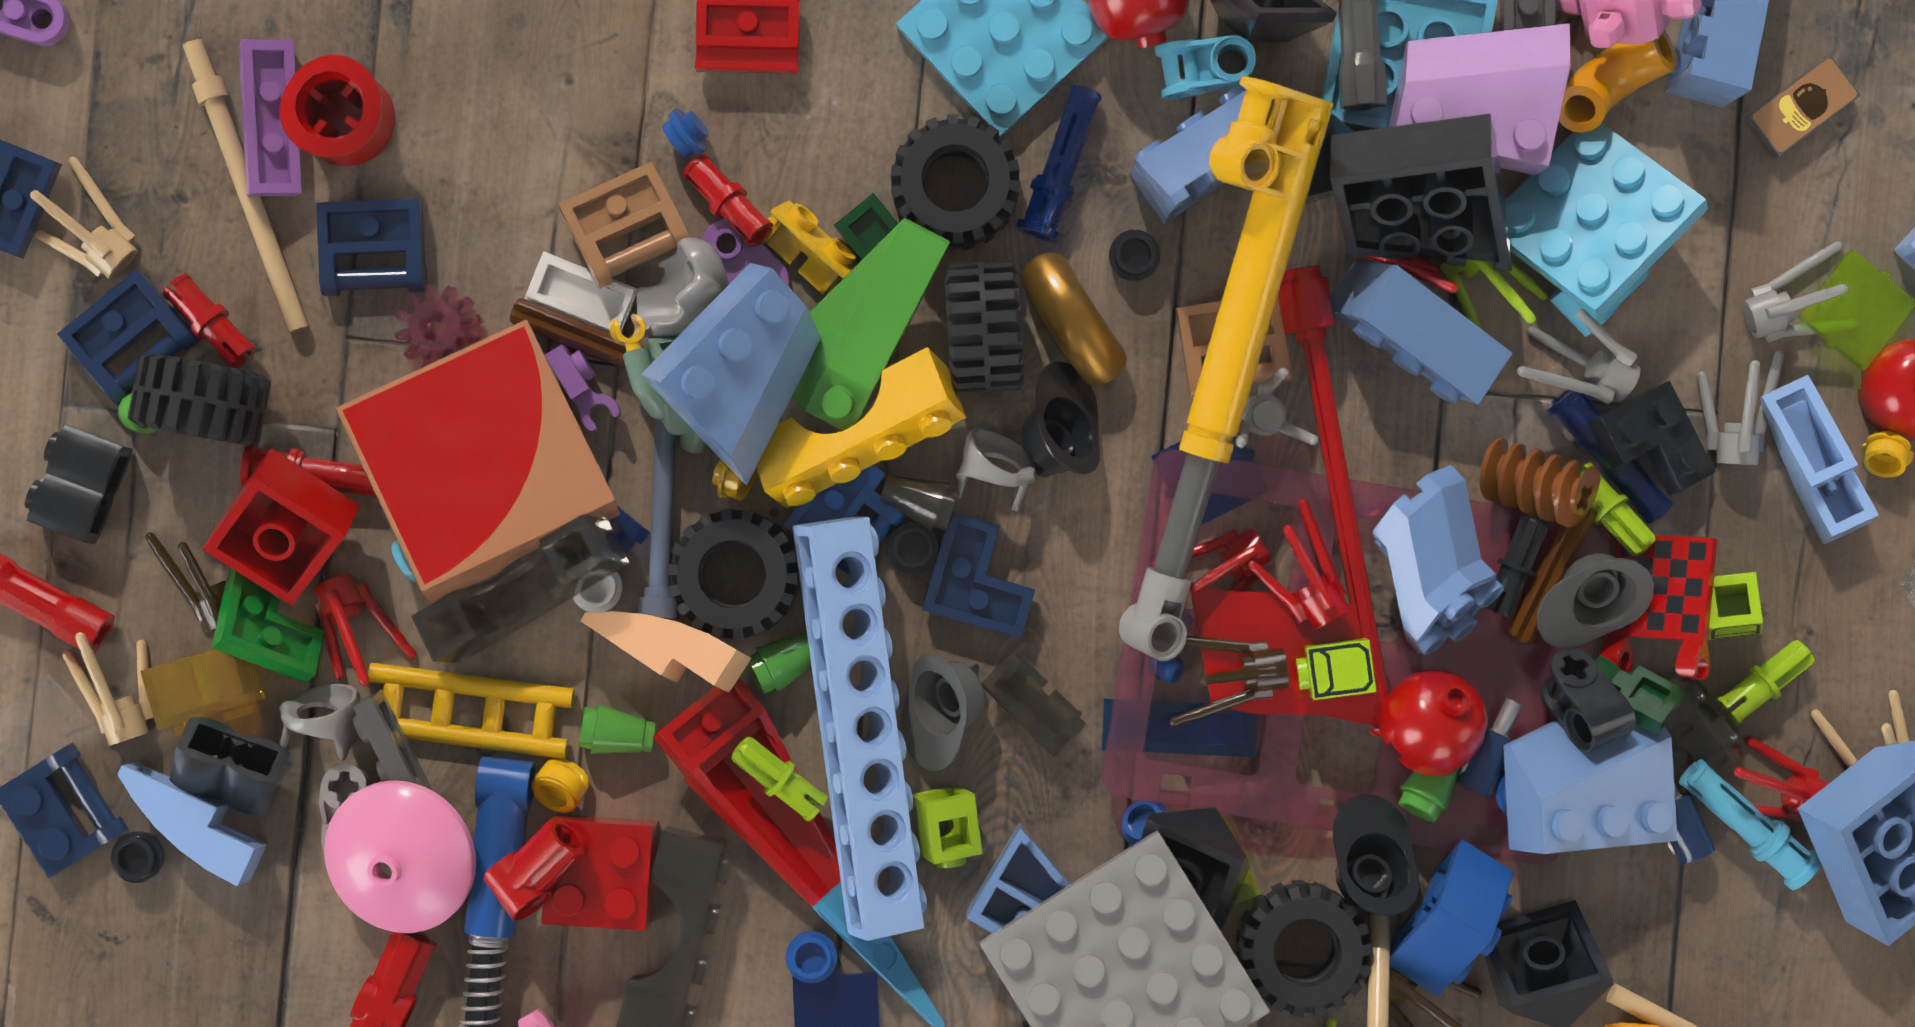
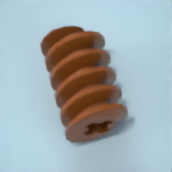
(1537, 485)

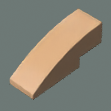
(670, 646)

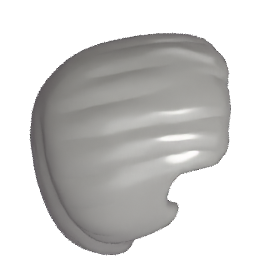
(688, 286)

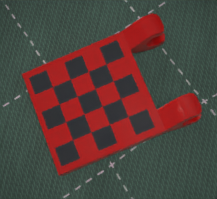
(1680, 604)

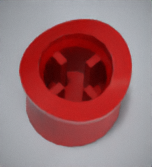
(337, 111)

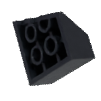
(1422, 192)

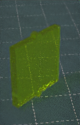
(1863, 317)

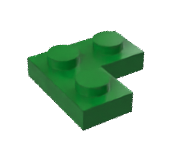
(256, 633)

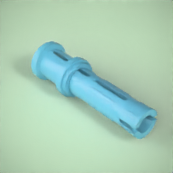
(1767, 838)

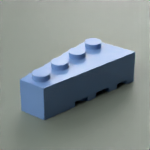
(1718, 51)

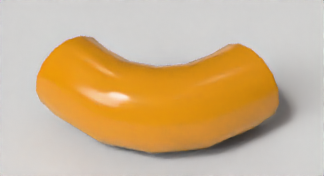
(1612, 77)

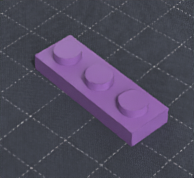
(269, 154)

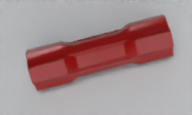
(51, 606)

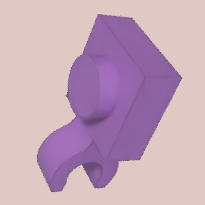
(574, 374)

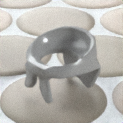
(985, 443)
(334, 726)

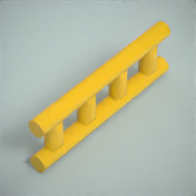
(495, 692)

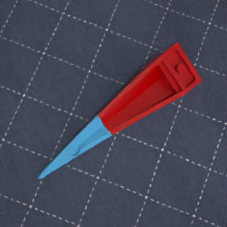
(799, 851)

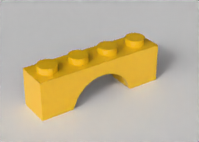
(911, 405)

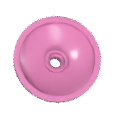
(419, 841)

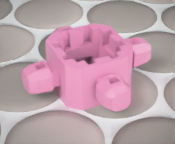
(1627, 20)

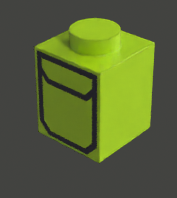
(1735, 607)
(1337, 669)

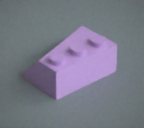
(1501, 73)

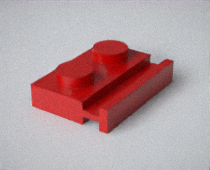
(748, 36)

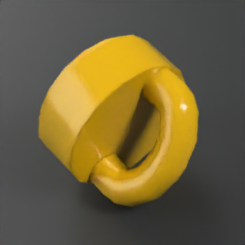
(560, 785)

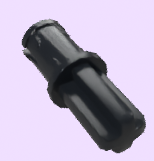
(1518, 564)

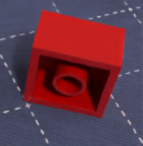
(281, 527)
(610, 880)

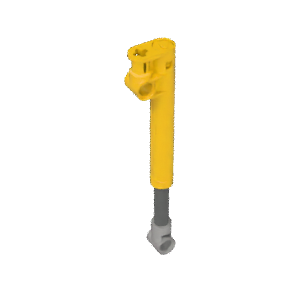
(1280, 142)

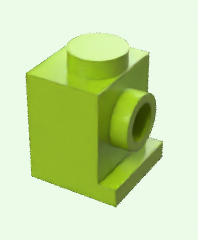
(962, 834)

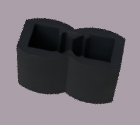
(77, 484)
(220, 763)

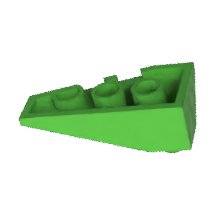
(865, 323)

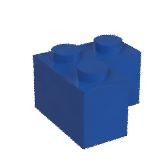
(1454, 920)

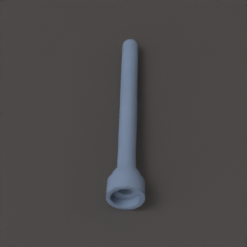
(657, 597)

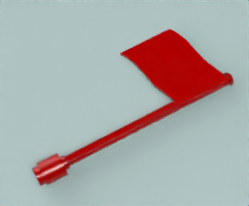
(1261, 615)

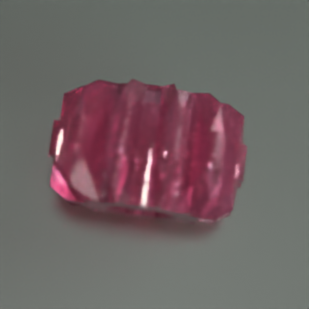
(434, 310)

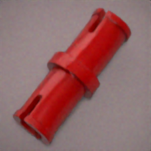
(728, 200)
(209, 321)

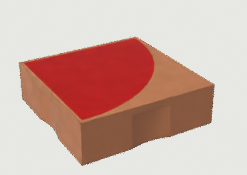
(475, 460)

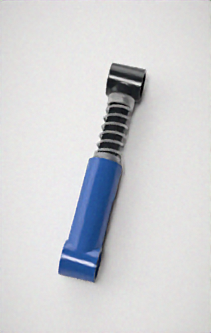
(503, 807)

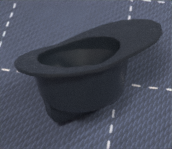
(1064, 424)
(1374, 856)

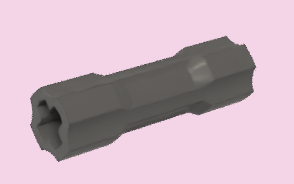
(1361, 69)

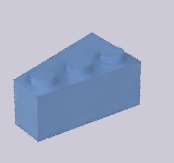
(1418, 330)
(1015, 883)

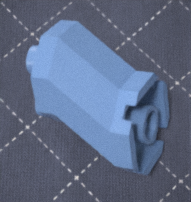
(1436, 561)

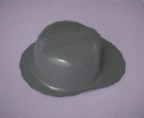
(1594, 600)
(939, 708)

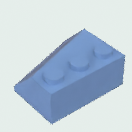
(1178, 170)
(738, 366)
(1588, 799)
(1867, 840)

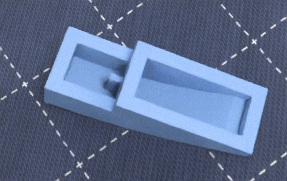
(1817, 460)
(193, 824)

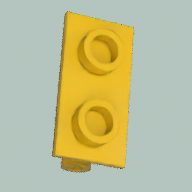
(797, 233)

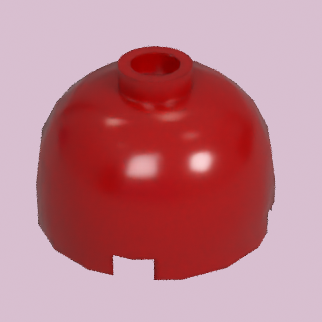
(1138, 19)
(1889, 389)
(1434, 721)

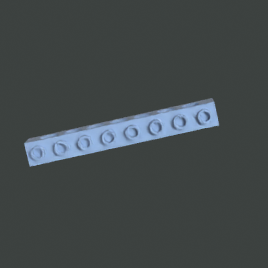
(900, 905)

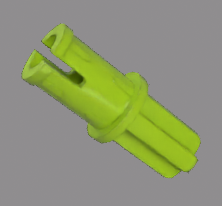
(1620, 518)
(1767, 680)
(778, 778)

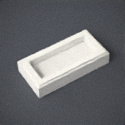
(574, 293)

